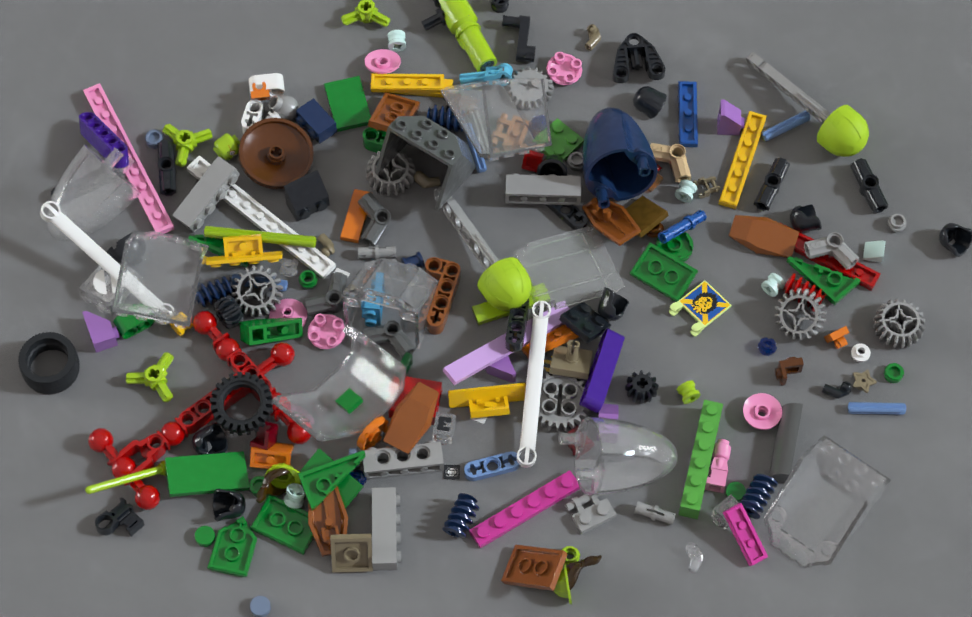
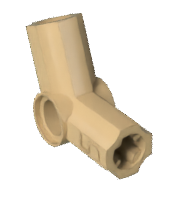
(678, 164)

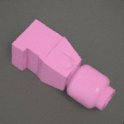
(719, 467)

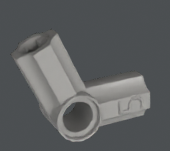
(840, 251)

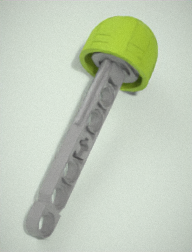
(842, 131)
(504, 281)

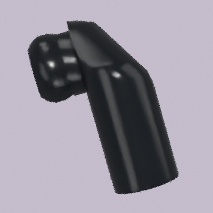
(839, 391)

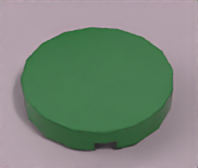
(679, 247)

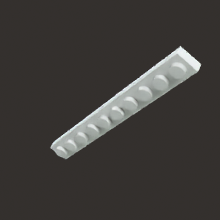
(267, 222)

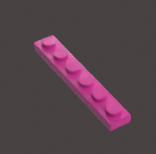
(524, 509)

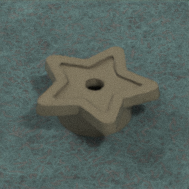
(864, 386)

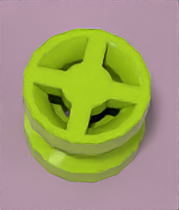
(688, 392)

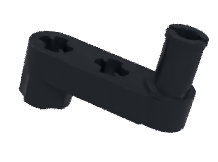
(524, 52)

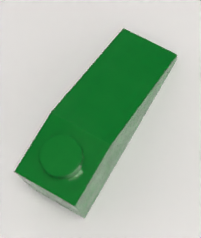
(270, 330)

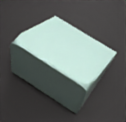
(874, 251)

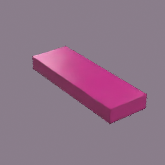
(745, 534)

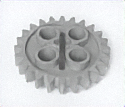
(568, 401)

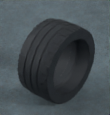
(41, 343)

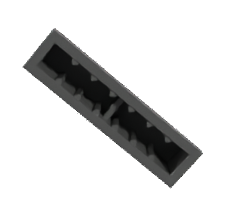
(785, 442)

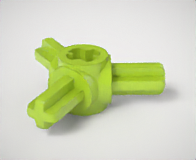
(366, 13)
(185, 141)
(156, 384)

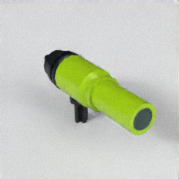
(463, 24)

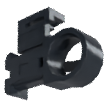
(122, 515)

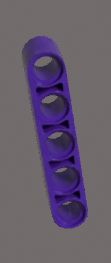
(102, 137)
(602, 370)

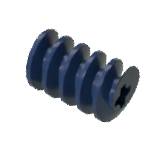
(444, 118)
(215, 291)
(757, 494)
(460, 516)

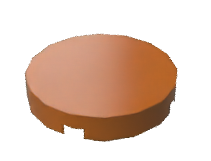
(371, 434)

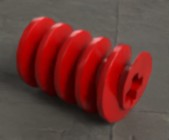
(794, 284)

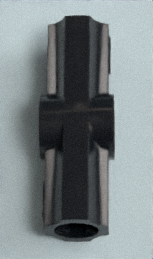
(166, 158)
(768, 192)
(872, 194)

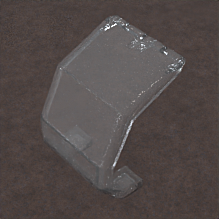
(366, 371)

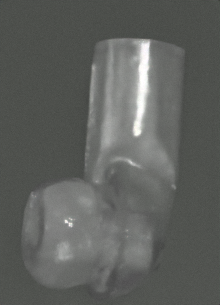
(695, 555)

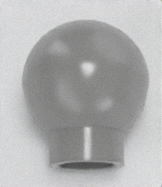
(284, 106)

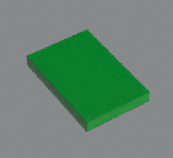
(347, 103)
(663, 272)
(348, 487)
(283, 525)

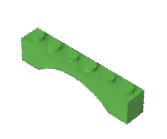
(700, 459)

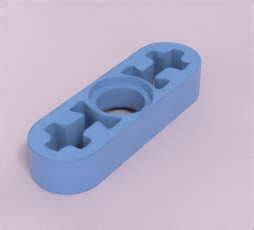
(476, 464)

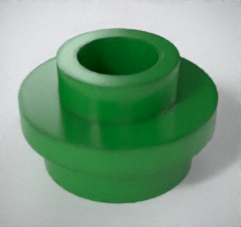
(308, 274)

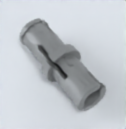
(376, 252)
(655, 513)

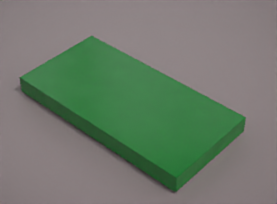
(206, 473)

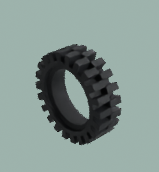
(247, 425)

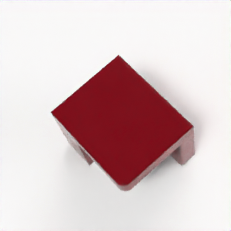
(266, 436)

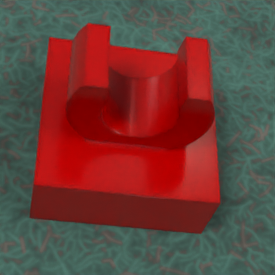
(532, 160)

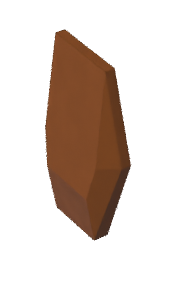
(612, 221)
(764, 235)
(412, 418)
(328, 520)

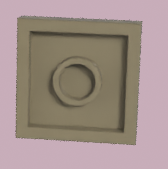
(571, 361)
(351, 553)

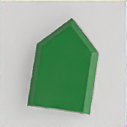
(233, 549)

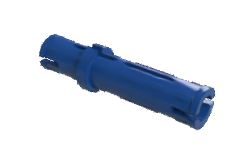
(688, 223)

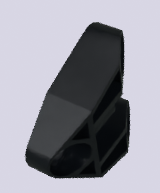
(644, 48)

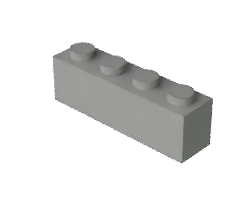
(543, 189)
(206, 194)
(385, 529)

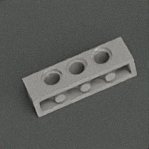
(411, 466)

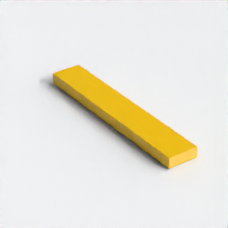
(742, 160)

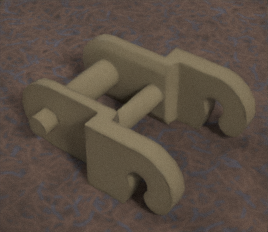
(702, 180)

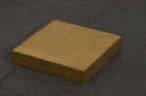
(646, 214)

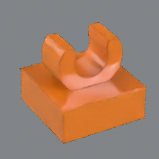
(261, 94)
(838, 337)

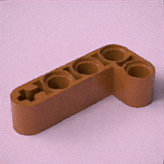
(441, 297)

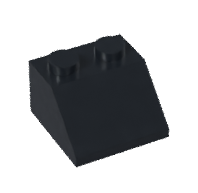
(306, 196)

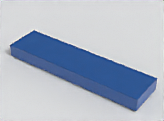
(687, 113)

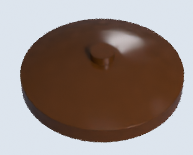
(275, 152)

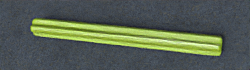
(267, 237)

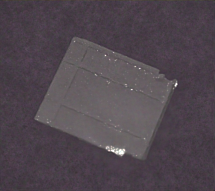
(569, 268)

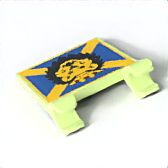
(703, 305)

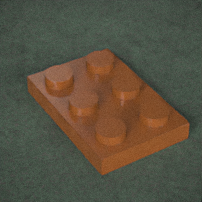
(390, 108)
(534, 567)

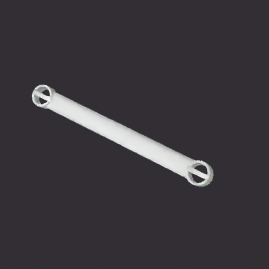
(81, 239)
(533, 384)

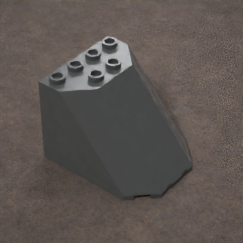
(435, 141)

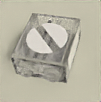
(99, 290)

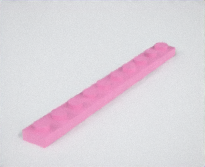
(136, 173)

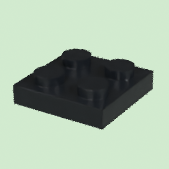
(584, 322)

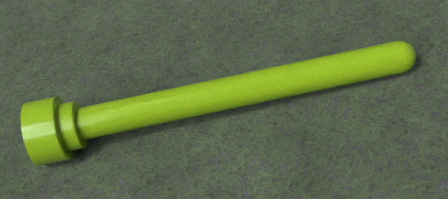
(160, 469)

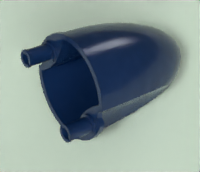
(617, 157)

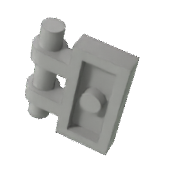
(592, 516)

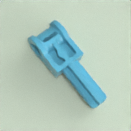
(491, 73)

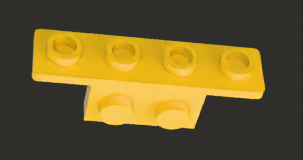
(243, 249)
(487, 400)

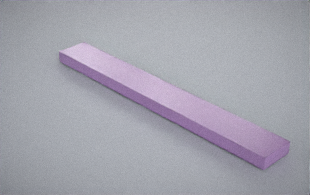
(494, 350)

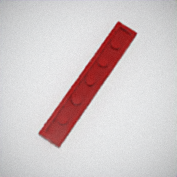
(865, 274)

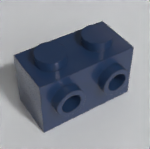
(316, 121)

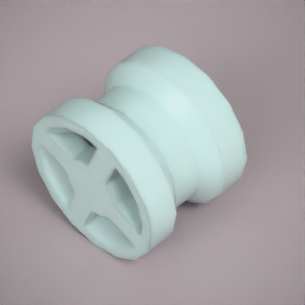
(396, 40)
(686, 191)
(773, 284)
(294, 496)

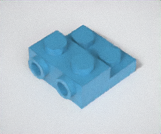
(371, 313)

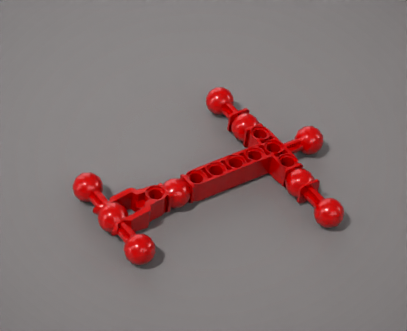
(173, 433)

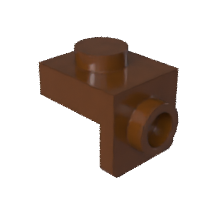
(788, 366)

